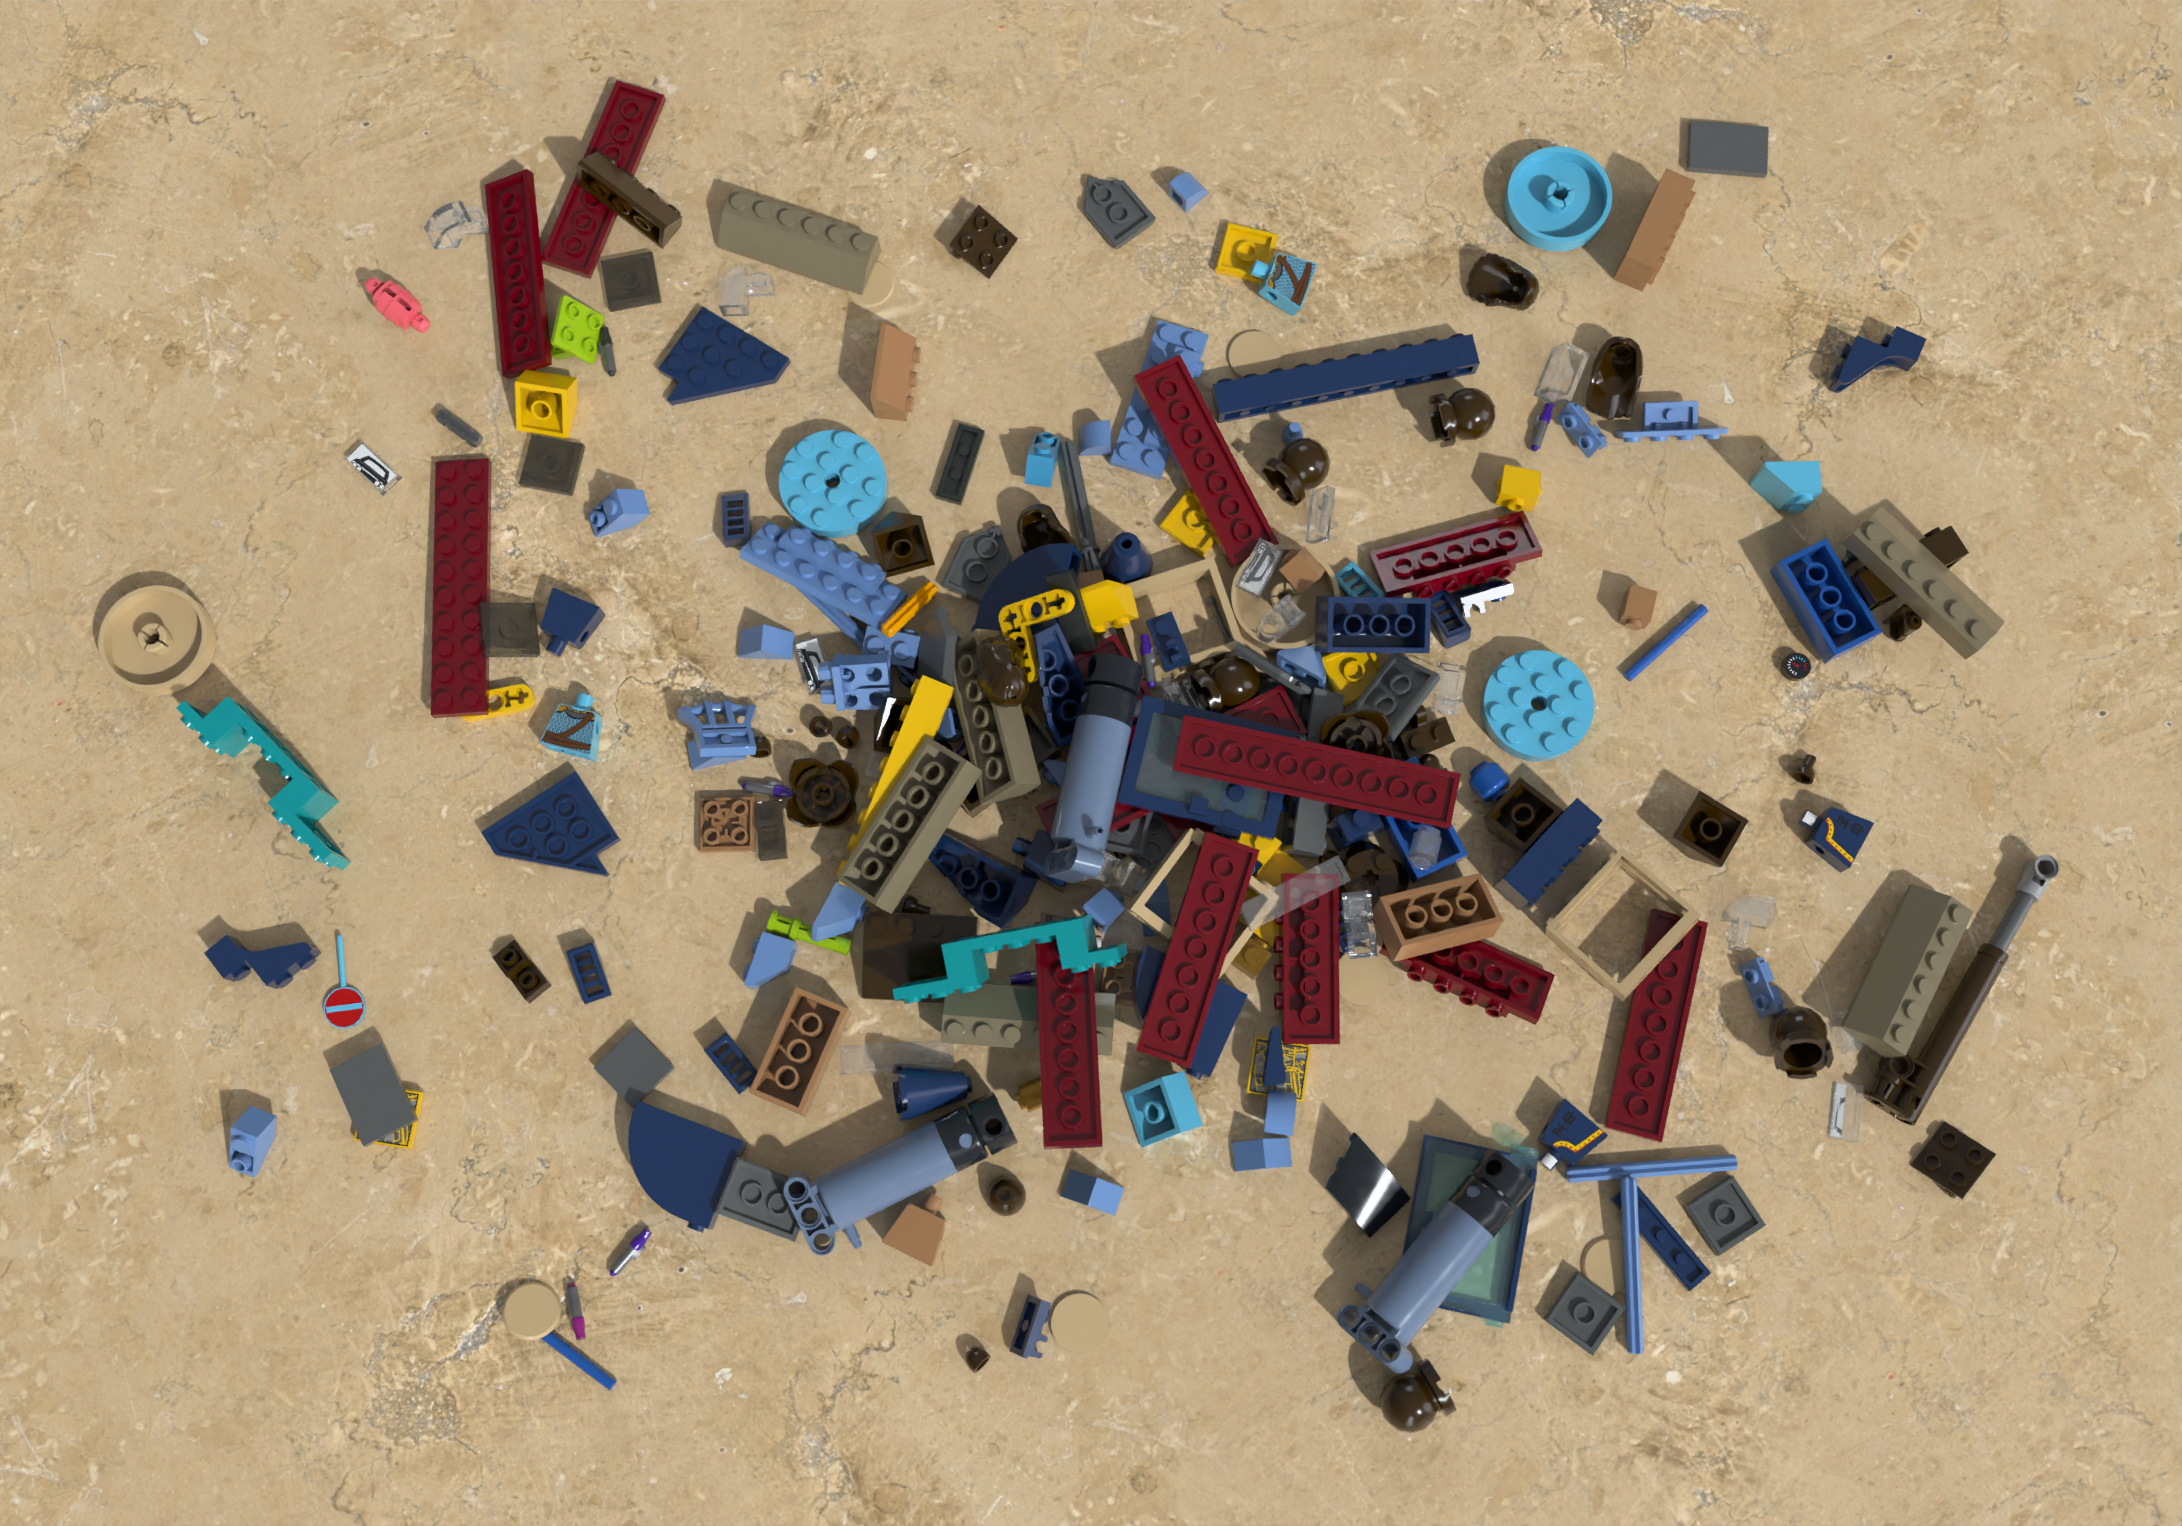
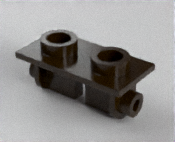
(1903, 623)

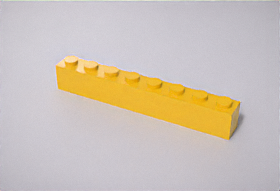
(919, 721)

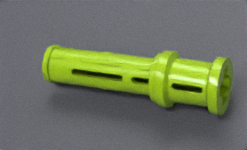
(796, 930)

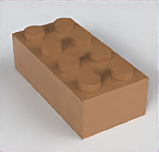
(1656, 230)
(1436, 917)
(800, 1051)

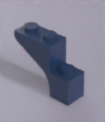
(1862, 356)
(272, 965)

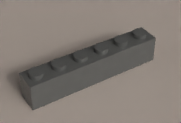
(1304, 818)

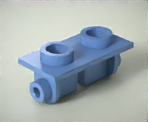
(1576, 424)
(1756, 976)

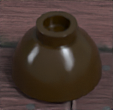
(1006, 1195)

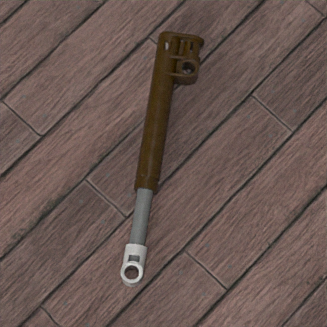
(1908, 1091)

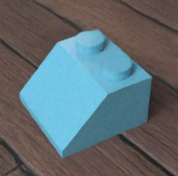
(1788, 484)
(1163, 1109)

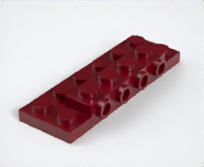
(1456, 557)
(1309, 970)
(1483, 978)

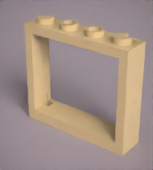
(1175, 578)
(1593, 883)
(1159, 926)

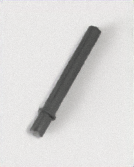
(1089, 547)

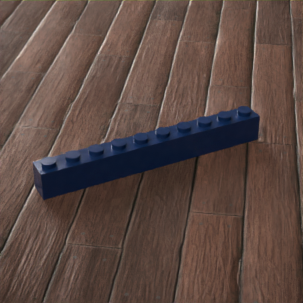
(1345, 377)

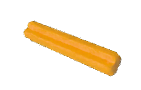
(908, 609)

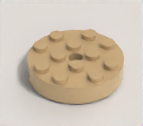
(1250, 609)
(130, 633)

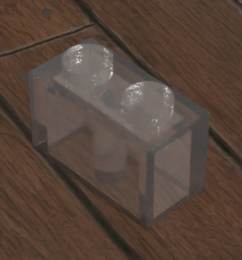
(1561, 374)

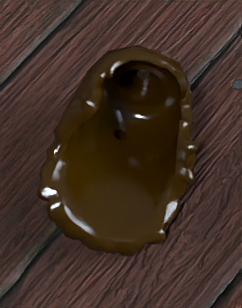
(1493, 282)
(1041, 527)
(1002, 671)

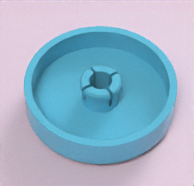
(1555, 222)
(830, 458)
(1538, 678)

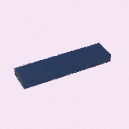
(1667, 1243)

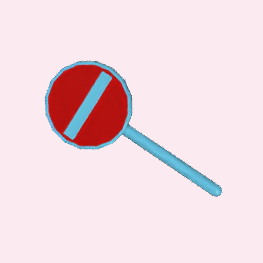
(344, 1005)

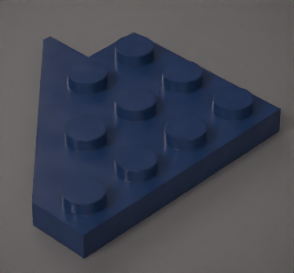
(719, 360)
(556, 830)

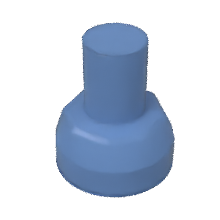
(1292, 432)

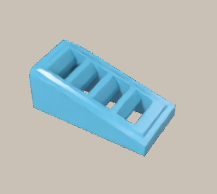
(1368, 584)

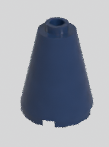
(1126, 559)
(927, 1089)

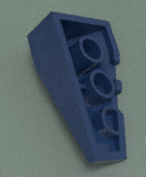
(1059, 683)
(988, 882)

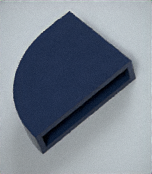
(1023, 580)
(1220, 1017)
(681, 1163)

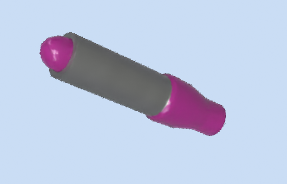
(577, 1317)

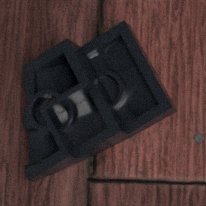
(1365, 1187)

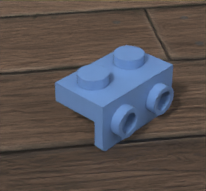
(902, 646)

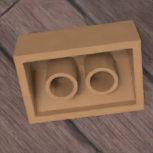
(894, 374)

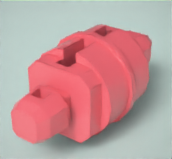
(397, 305)

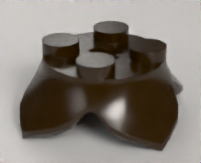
(1366, 724)
(810, 777)
(1369, 858)

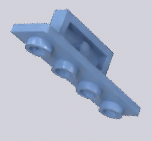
(1670, 419)

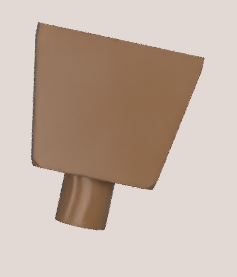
(919, 1230)

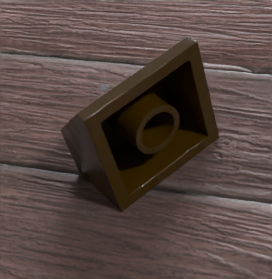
(1521, 816)

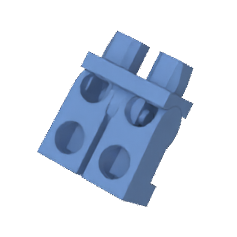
(858, 681)

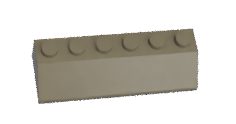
(797, 242)
(1924, 583)
(993, 734)
(909, 825)
(1906, 971)
(1009, 1017)

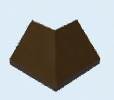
(901, 543)
(888, 721)
(1709, 831)

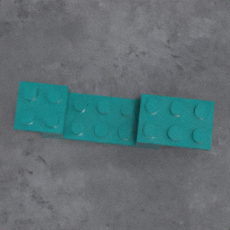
(301, 802)
(967, 961)

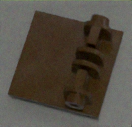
(983, 242)
(1953, 1160)

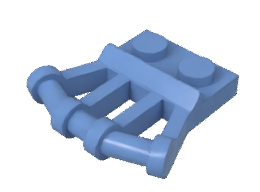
(721, 739)

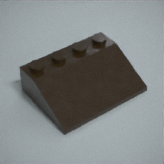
(907, 949)

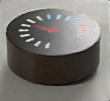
(1796, 667)

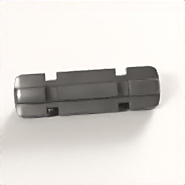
(459, 427)

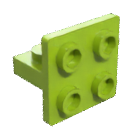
(576, 331)

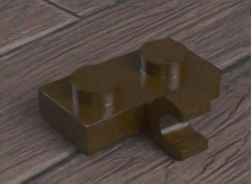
(1424, 736)

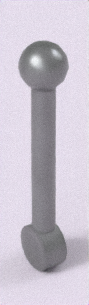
(1211, 601)

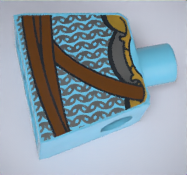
(1284, 281)
(574, 729)

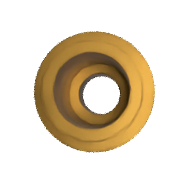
(1030, 1095)

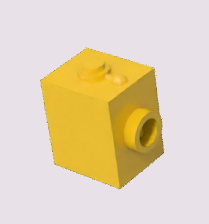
(1518, 488)

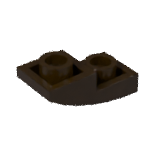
(522, 971)

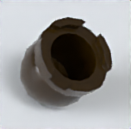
(1463, 415)
(1299, 467)
(1227, 684)
(1800, 1042)
(1413, 1399)

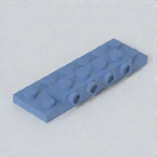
(1139, 442)
(824, 572)

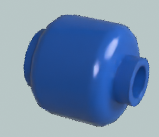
(1489, 781)

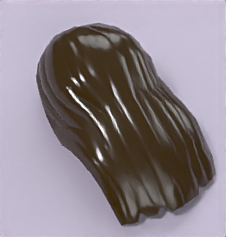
(1615, 378)

